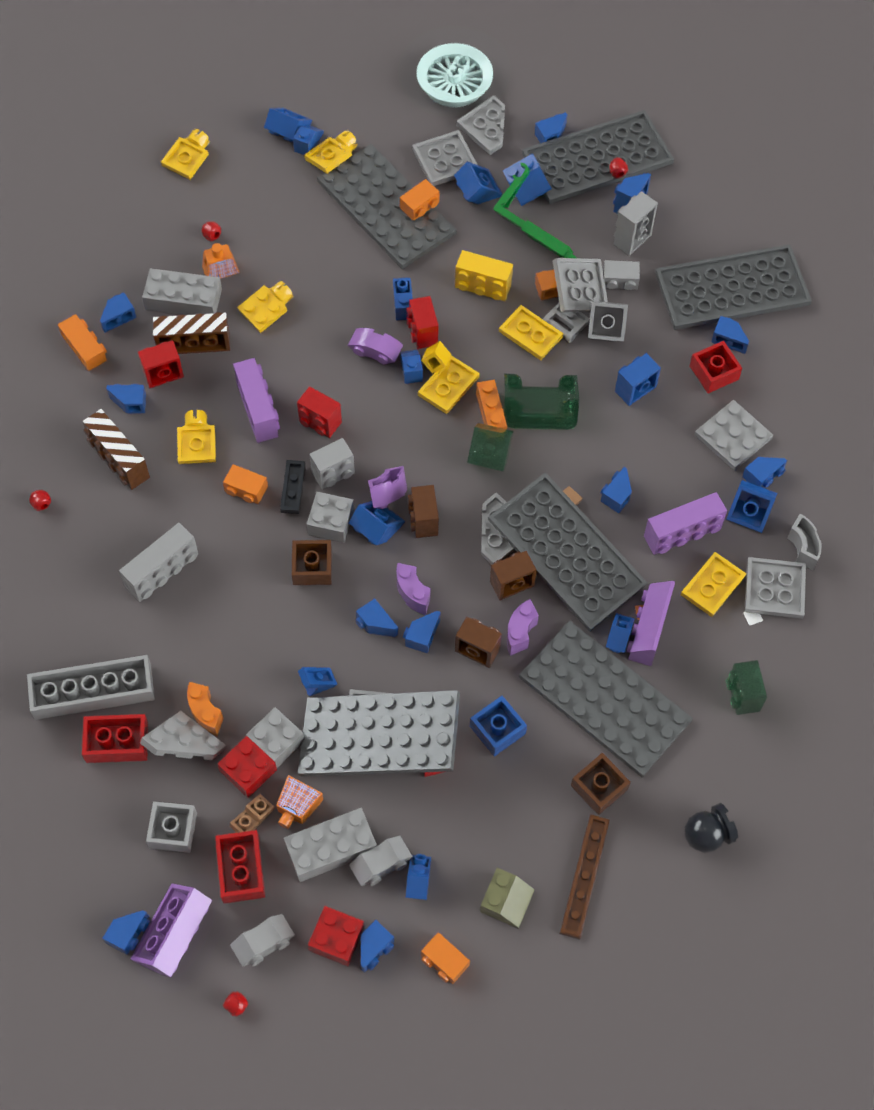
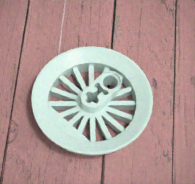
(456, 76)

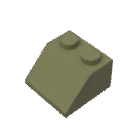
(507, 898)

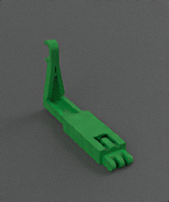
(529, 229)

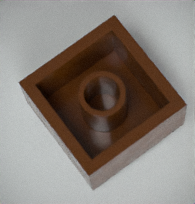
(423, 511)
(311, 562)
(512, 575)
(478, 641)
(600, 783)

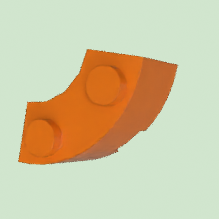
(202, 709)

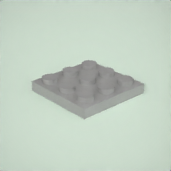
(443, 156)
(579, 283)
(733, 435)
(775, 587)

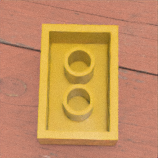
(483, 275)

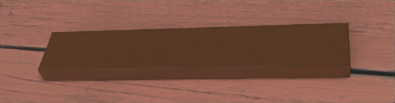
(584, 877)

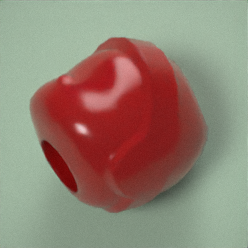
(618, 168)
(211, 230)
(40, 500)
(235, 1003)

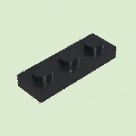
(292, 487)

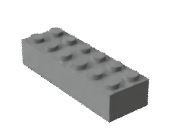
(90, 687)

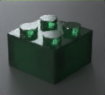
(490, 446)
(746, 687)

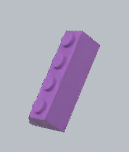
(650, 623)
(171, 929)

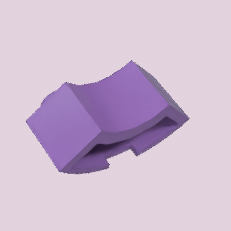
(376, 346)
(388, 487)
(411, 589)
(519, 625)

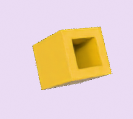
(436, 357)

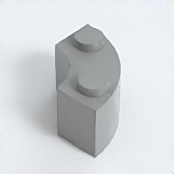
(806, 540)
(380, 861)
(262, 940)

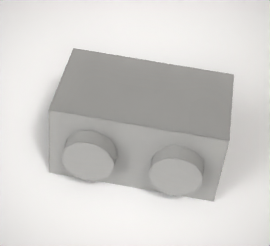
(621, 274)

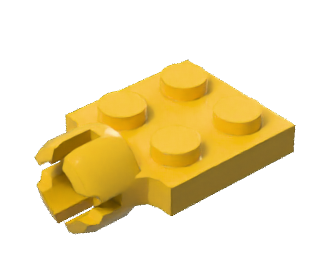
(332, 152)
(187, 154)
(266, 305)
(196, 440)

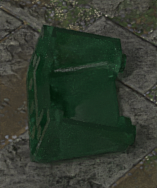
(541, 406)

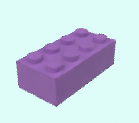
(257, 400)
(685, 523)

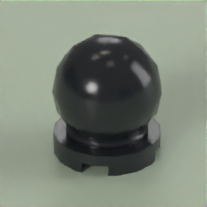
(709, 830)

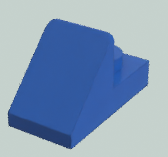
(317, 679)

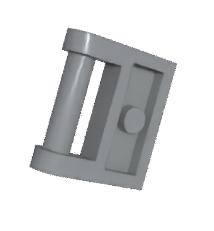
(575, 320)

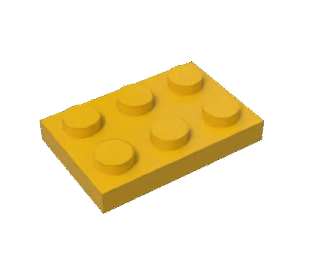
(530, 332)
(448, 385)
(713, 584)

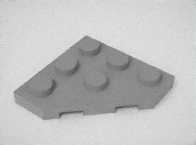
(485, 124)
(493, 544)
(183, 738)

